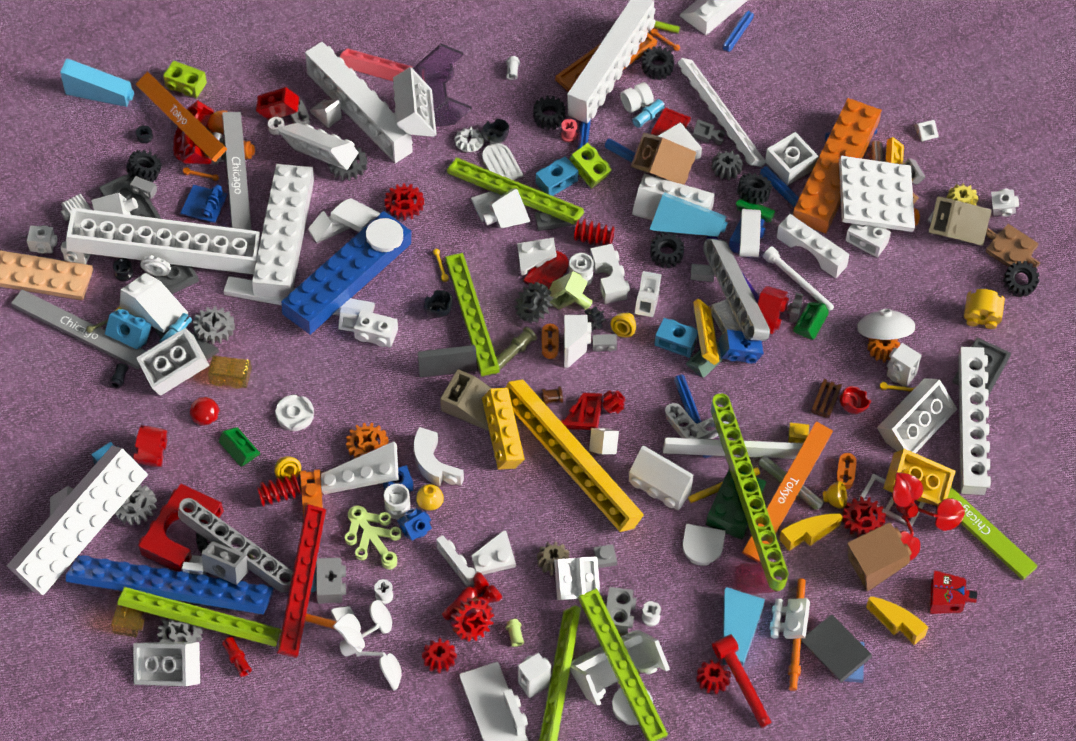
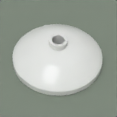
(886, 325)

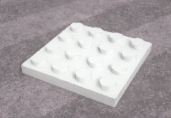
(876, 193)

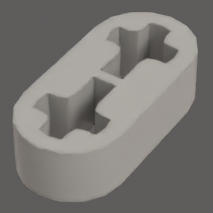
(301, 112)

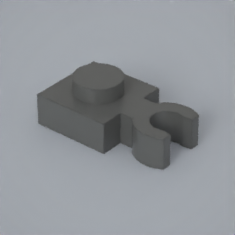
(705, 132)
(795, 308)

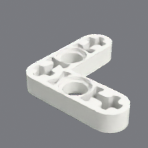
(697, 430)

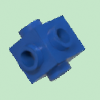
(415, 523)

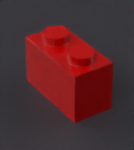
(277, 103)

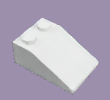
(151, 301)
(166, 663)

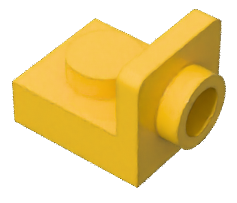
(798, 432)

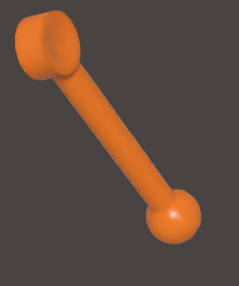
(654, 32)
(186, 171)

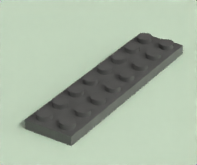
(179, 275)

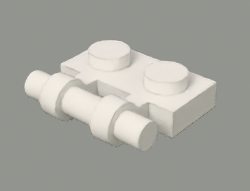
(796, 618)

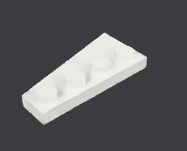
(367, 470)

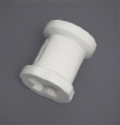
(383, 585)
(651, 613)

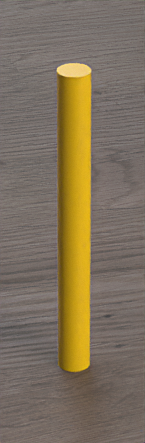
(711, 490)

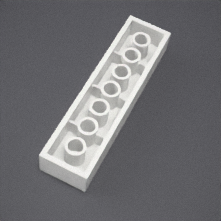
(610, 59)
(358, 101)
(283, 231)
(77, 520)

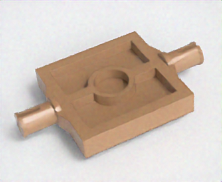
(1011, 246)

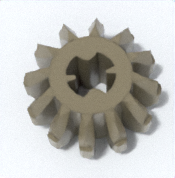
(548, 552)

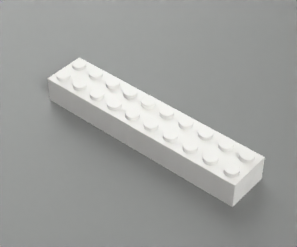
(168, 239)

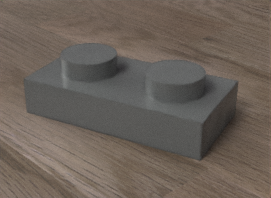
(547, 222)

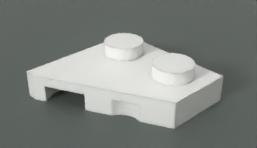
(535, 253)
(494, 555)

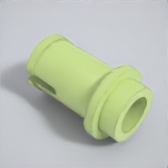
(513, 627)

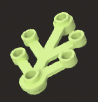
(372, 533)

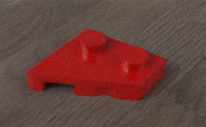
(585, 412)

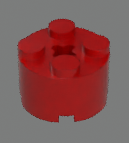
(150, 446)

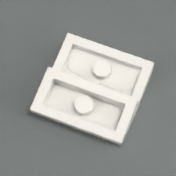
(354, 214)
(576, 577)

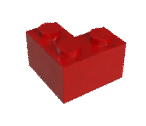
(772, 303)

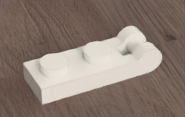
(456, 561)

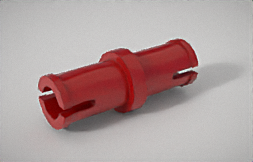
(237, 656)

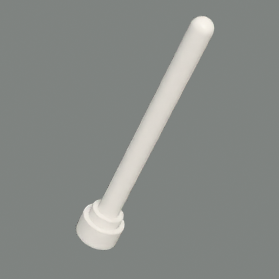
(771, 255)

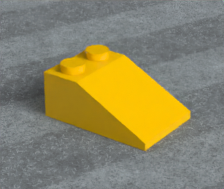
(933, 476)

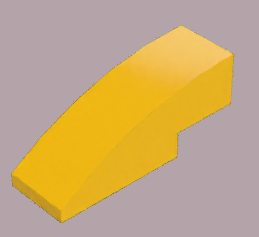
(809, 530)
(897, 619)

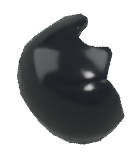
(495, 132)
(438, 304)

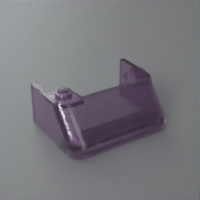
(436, 71)

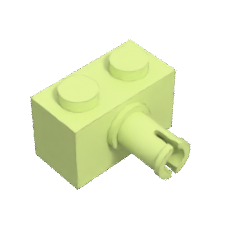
(569, 290)

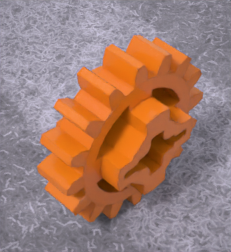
(366, 440)

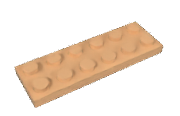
(44, 275)

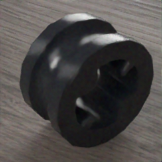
(145, 138)

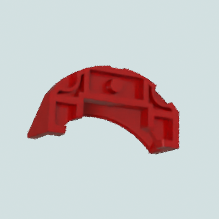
(183, 146)

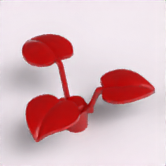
(909, 488)

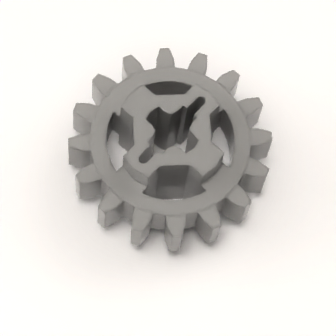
(206, 329)
(137, 506)
(176, 631)

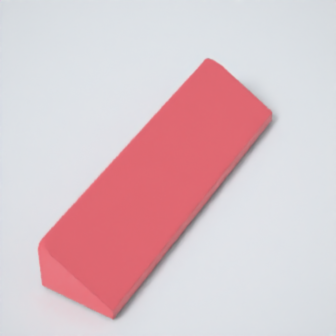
(372, 64)

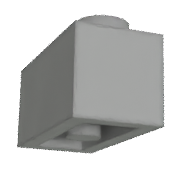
(916, 172)
(143, 187)
(702, 273)
(604, 342)

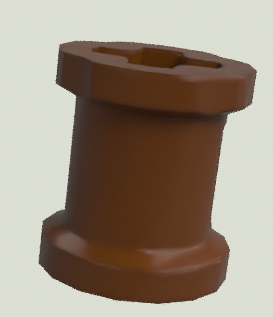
(552, 395)

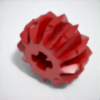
(447, 655)
(714, 670)

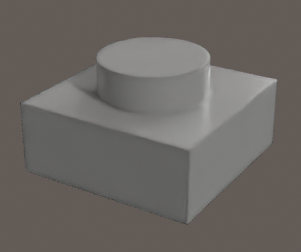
(605, 556)

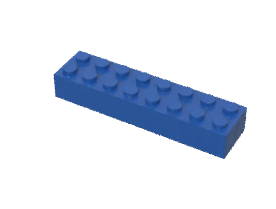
(339, 279)

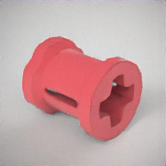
(569, 129)

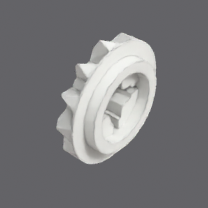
(474, 144)
(155, 266)

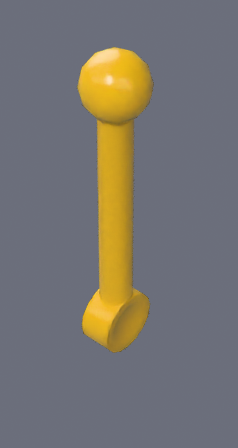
(444, 277)
(883, 386)

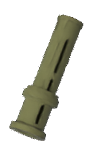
(517, 345)

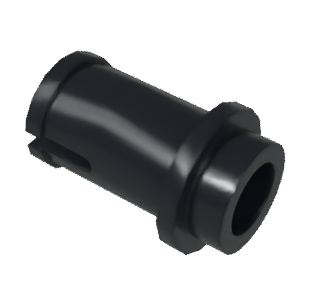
(116, 380)

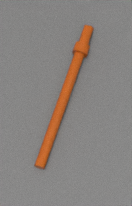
(794, 669)

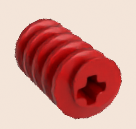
(593, 233)
(278, 489)

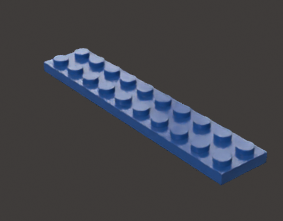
(170, 584)

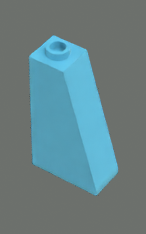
(94, 84)
(686, 217)
(741, 619)

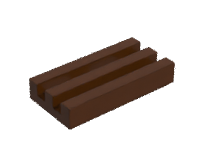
(832, 385)

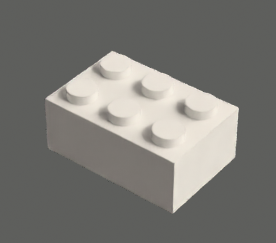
(172, 361)

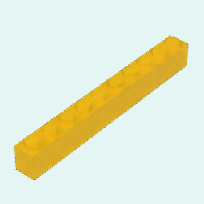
(573, 457)

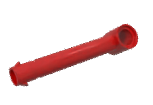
(726, 649)

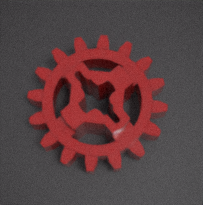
(404, 201)
(861, 509)
(471, 618)

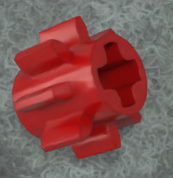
(613, 401)

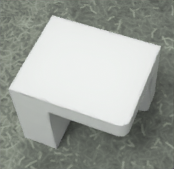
(603, 441)
(194, 566)

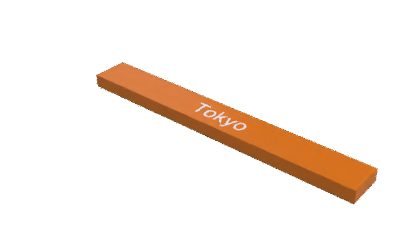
(181, 116)
(792, 482)

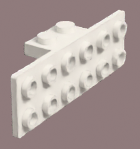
(494, 704)

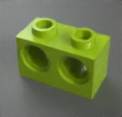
(184, 79)
(586, 167)

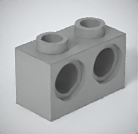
(621, 610)

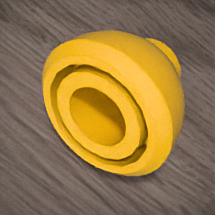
(623, 325)
(287, 466)
(836, 495)
(429, 497)

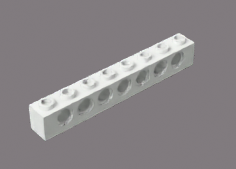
(971, 482)

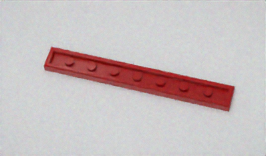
(301, 581)

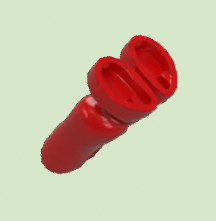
(480, 586)

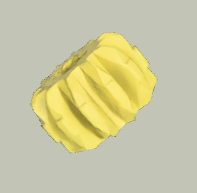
(963, 194)

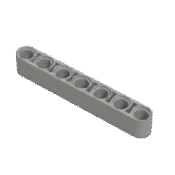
(736, 290)
(232, 536)

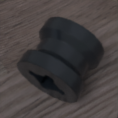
(121, 265)

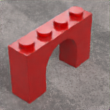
(157, 545)

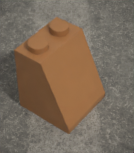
(663, 158)
(878, 555)

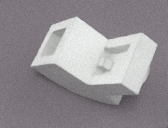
(648, 294)

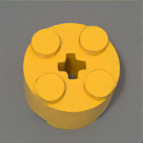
(984, 308)

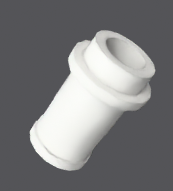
(512, 67)

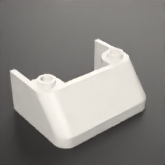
(595, 673)

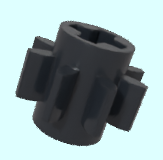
(595, 317)

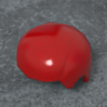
(854, 400)
(204, 411)

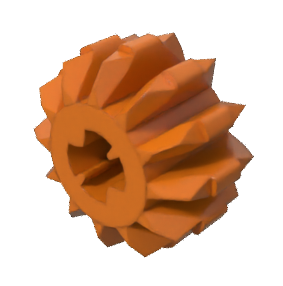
(882, 348)

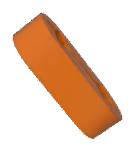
(554, 341)
(848, 471)

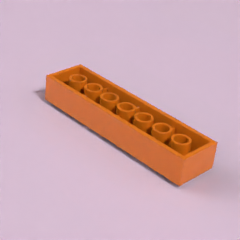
(848, 138)

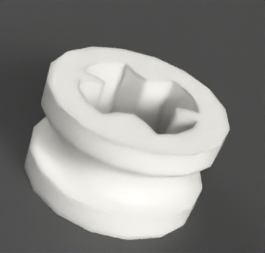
(275, 120)

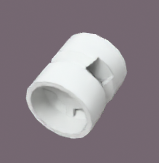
(637, 97)
(583, 265)
(396, 500)

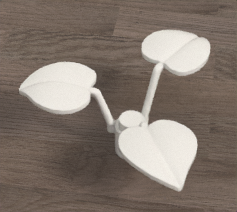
(354, 643)

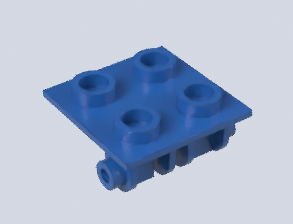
(204, 203)

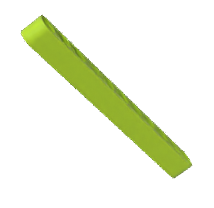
(749, 499)

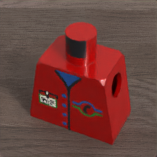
(949, 594)

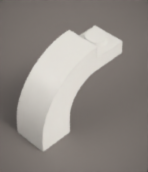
(428, 465)

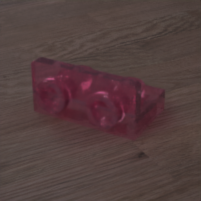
(751, 579)

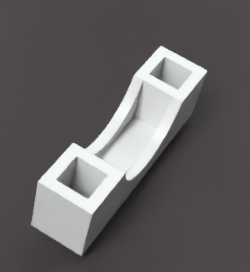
(830, 256)

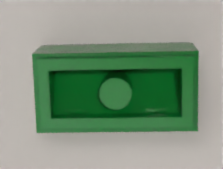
(766, 213)
(811, 320)
(238, 446)

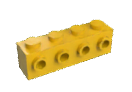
(503, 428)

